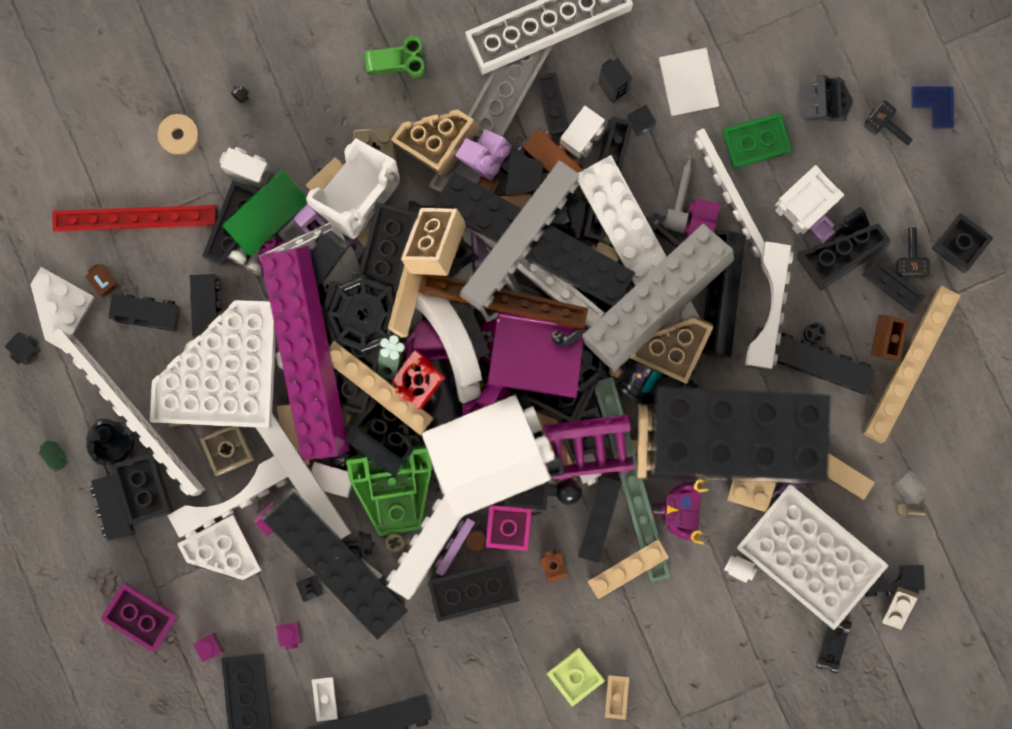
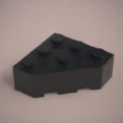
(381, 438)

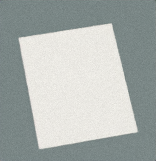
(688, 81)

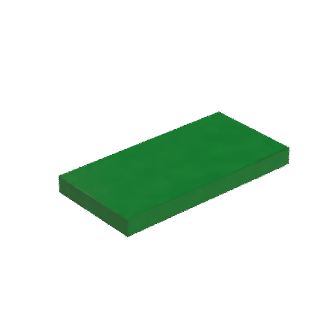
(265, 213)

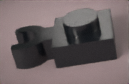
(853, 222)

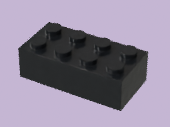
(473, 591)

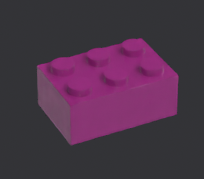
(140, 617)

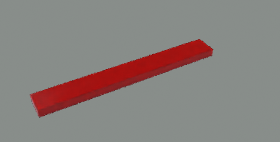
(134, 218)

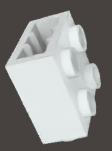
(244, 167)

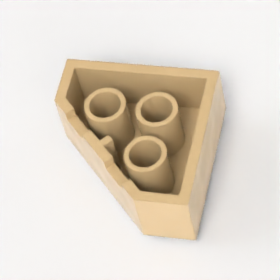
(436, 139)
(675, 347)

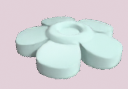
(391, 347)

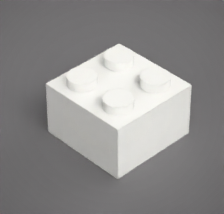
(582, 132)

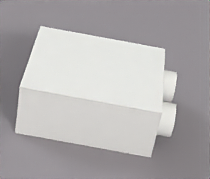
(488, 455)

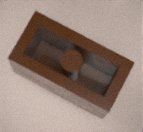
(889, 337)

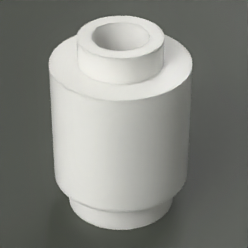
(740, 568)

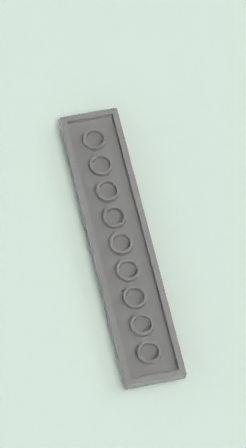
(498, 104)

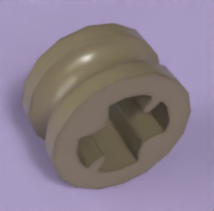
(392, 537)

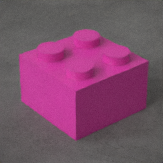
(508, 528)

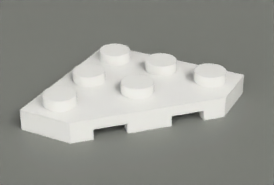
(58, 305)
(221, 550)

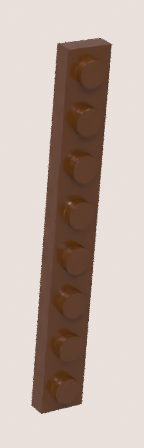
(510, 302)

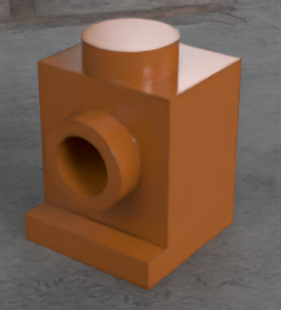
(559, 572)

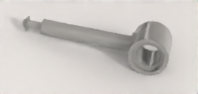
(676, 218)

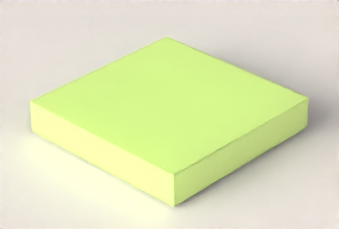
(575, 677)

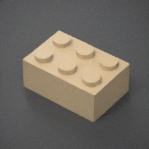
(433, 241)

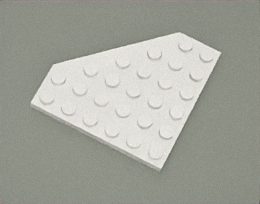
(222, 373)

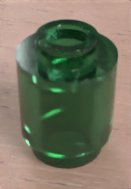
(53, 455)

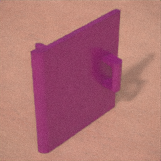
(528, 358)

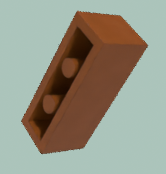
(543, 149)

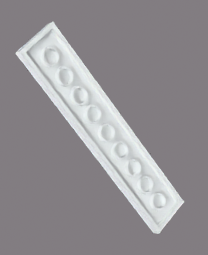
(624, 223)
(134, 418)

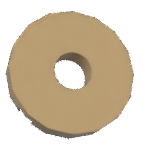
(174, 123)

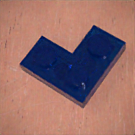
(940, 100)

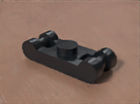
(833, 645)

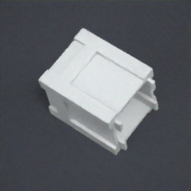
(808, 200)

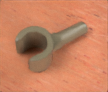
(902, 509)

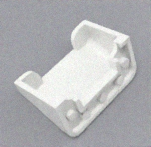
(355, 190)

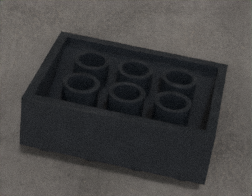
(557, 406)

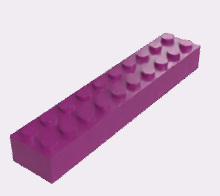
(305, 353)

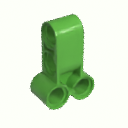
(395, 59)

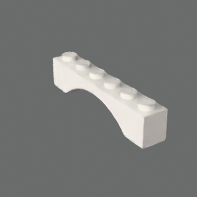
(775, 264)
(190, 518)

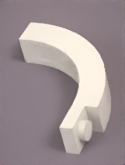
(456, 343)

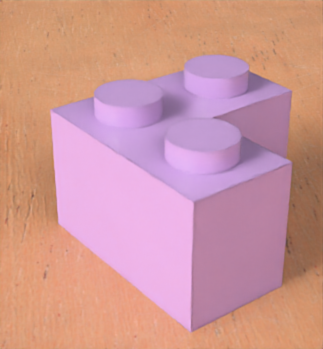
(485, 155)

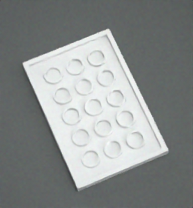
(812, 556)

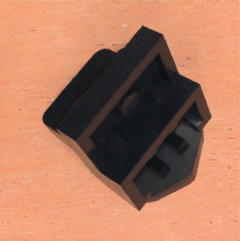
(825, 99)

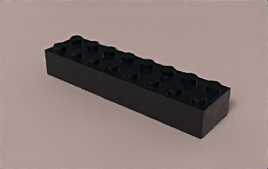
(334, 563)

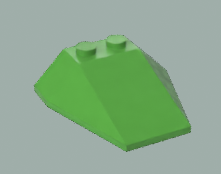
(391, 501)

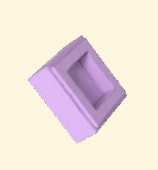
(823, 229)

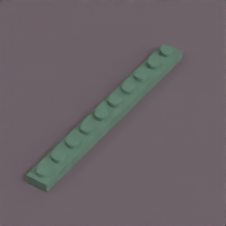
(632, 485)

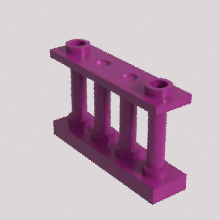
(597, 428)

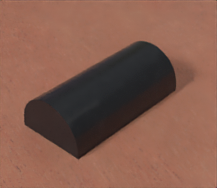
(444, 402)

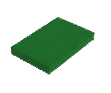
(757, 140)

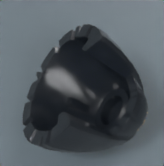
(109, 442)

